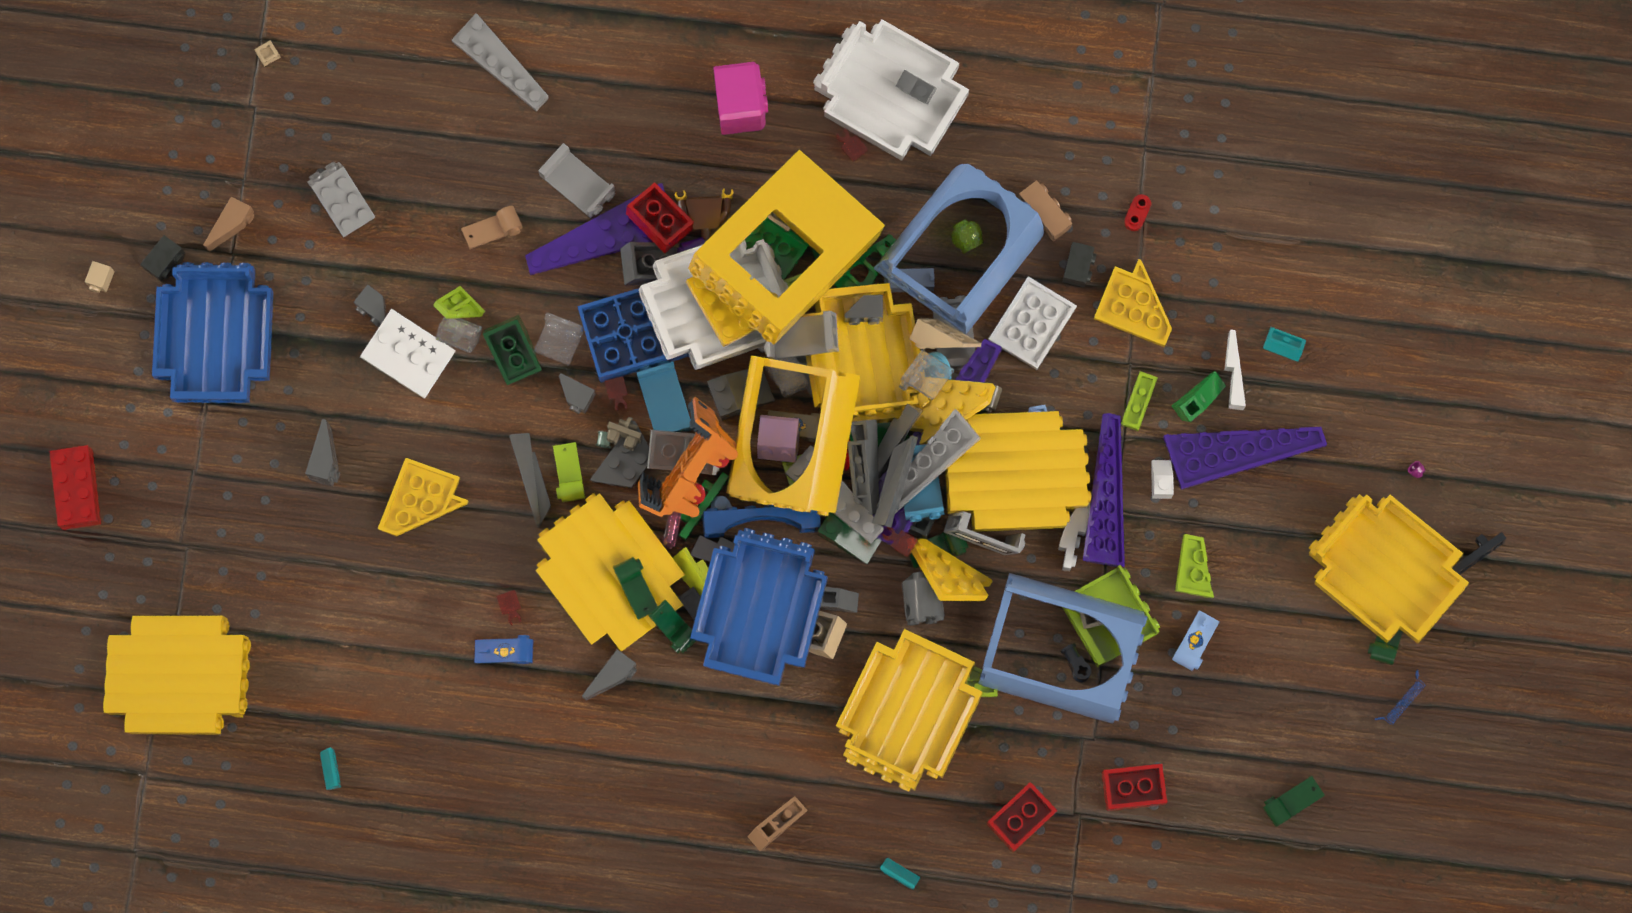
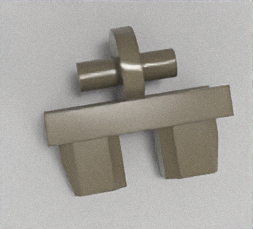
(616, 431)

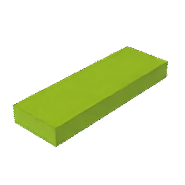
(1139, 401)

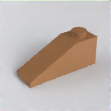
(231, 221)
(777, 823)

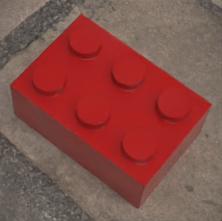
(659, 217)
(1134, 787)
(1021, 817)

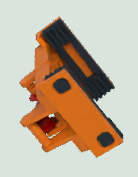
(680, 489)

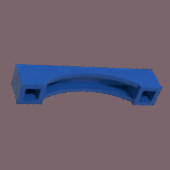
(718, 522)

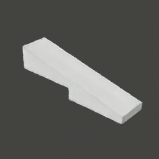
(1232, 364)

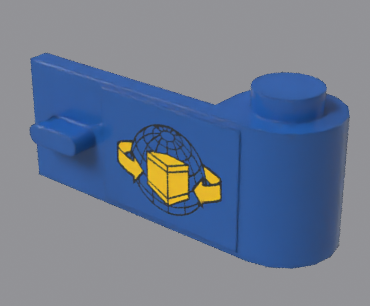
(505, 650)

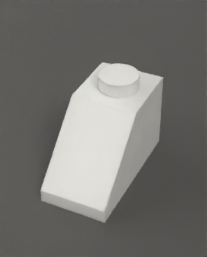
(1162, 479)

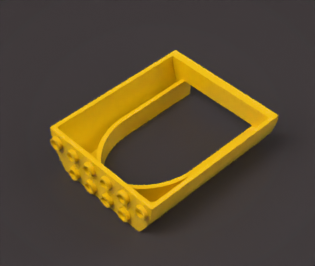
(821, 481)

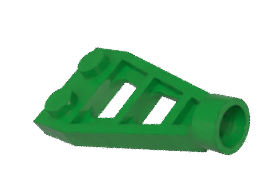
(848, 280)

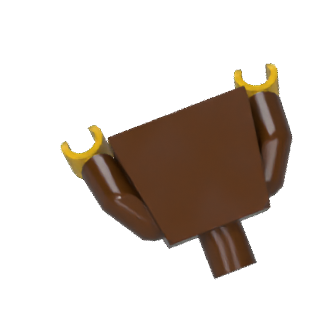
(706, 211)

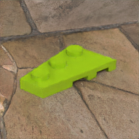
(1193, 569)

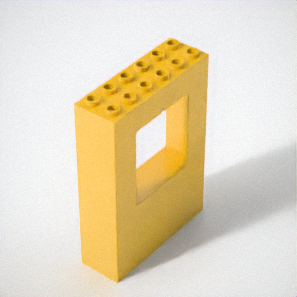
(816, 212)

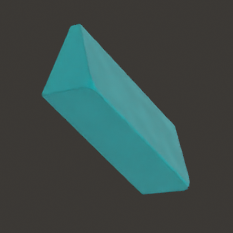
(1284, 344)
(330, 769)
(899, 873)

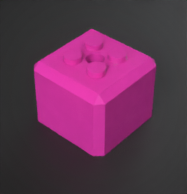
(740, 97)

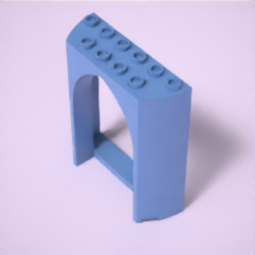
(1023, 234)
(1097, 702)

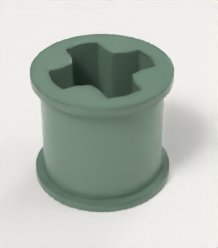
(602, 440)

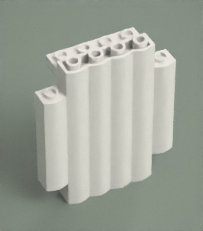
(865, 94)
(680, 320)

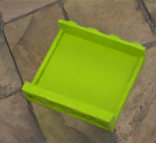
(1117, 589)

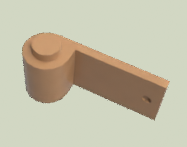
(503, 224)

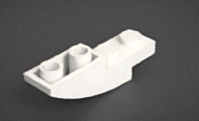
(1069, 539)

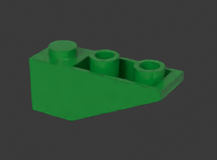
(1199, 397)

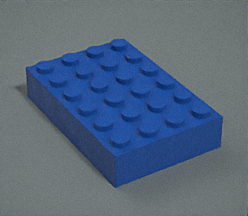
(621, 335)

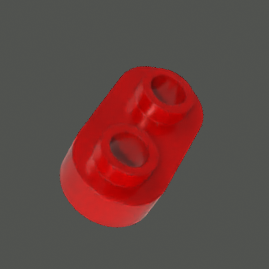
(1138, 212)

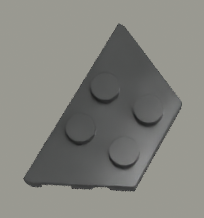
(622, 465)

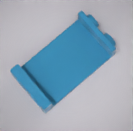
(664, 398)
(927, 502)

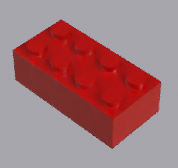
(75, 487)

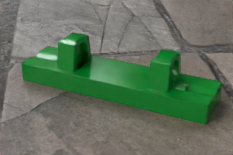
(713, 491)

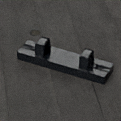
(1485, 549)

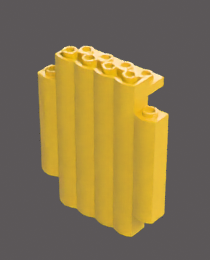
(875, 352)
(1020, 473)
(1387, 568)
(582, 571)
(176, 675)
(908, 710)

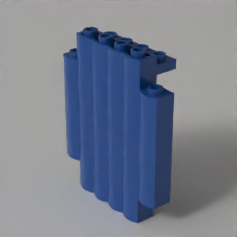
(212, 333)
(759, 606)

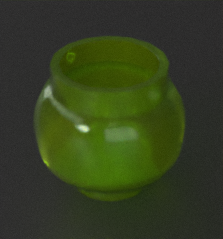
(966, 235)

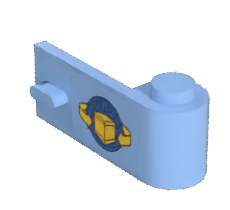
(1195, 641)

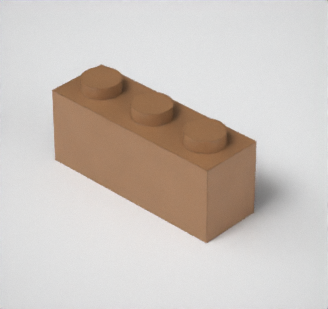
(1052, 217)

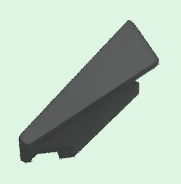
(896, 435)
(864, 464)
(531, 476)
(895, 482)

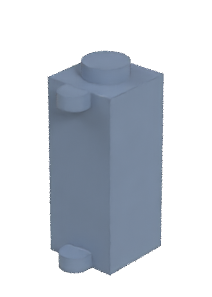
(923, 276)

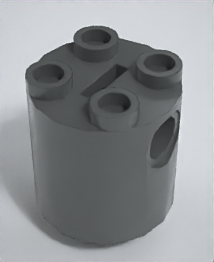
(921, 601)

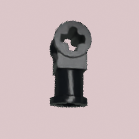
(1076, 662)

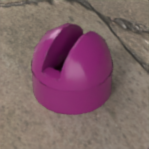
(1416, 469)

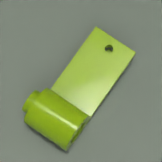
(568, 472)

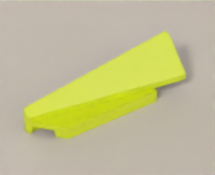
(694, 572)

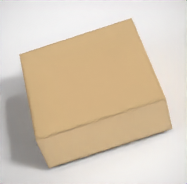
(267, 53)

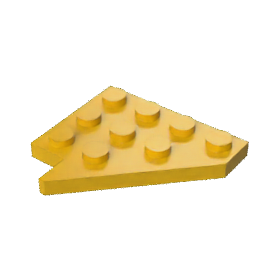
(1134, 306)
(721, 316)
(955, 394)
(419, 497)
(948, 575)

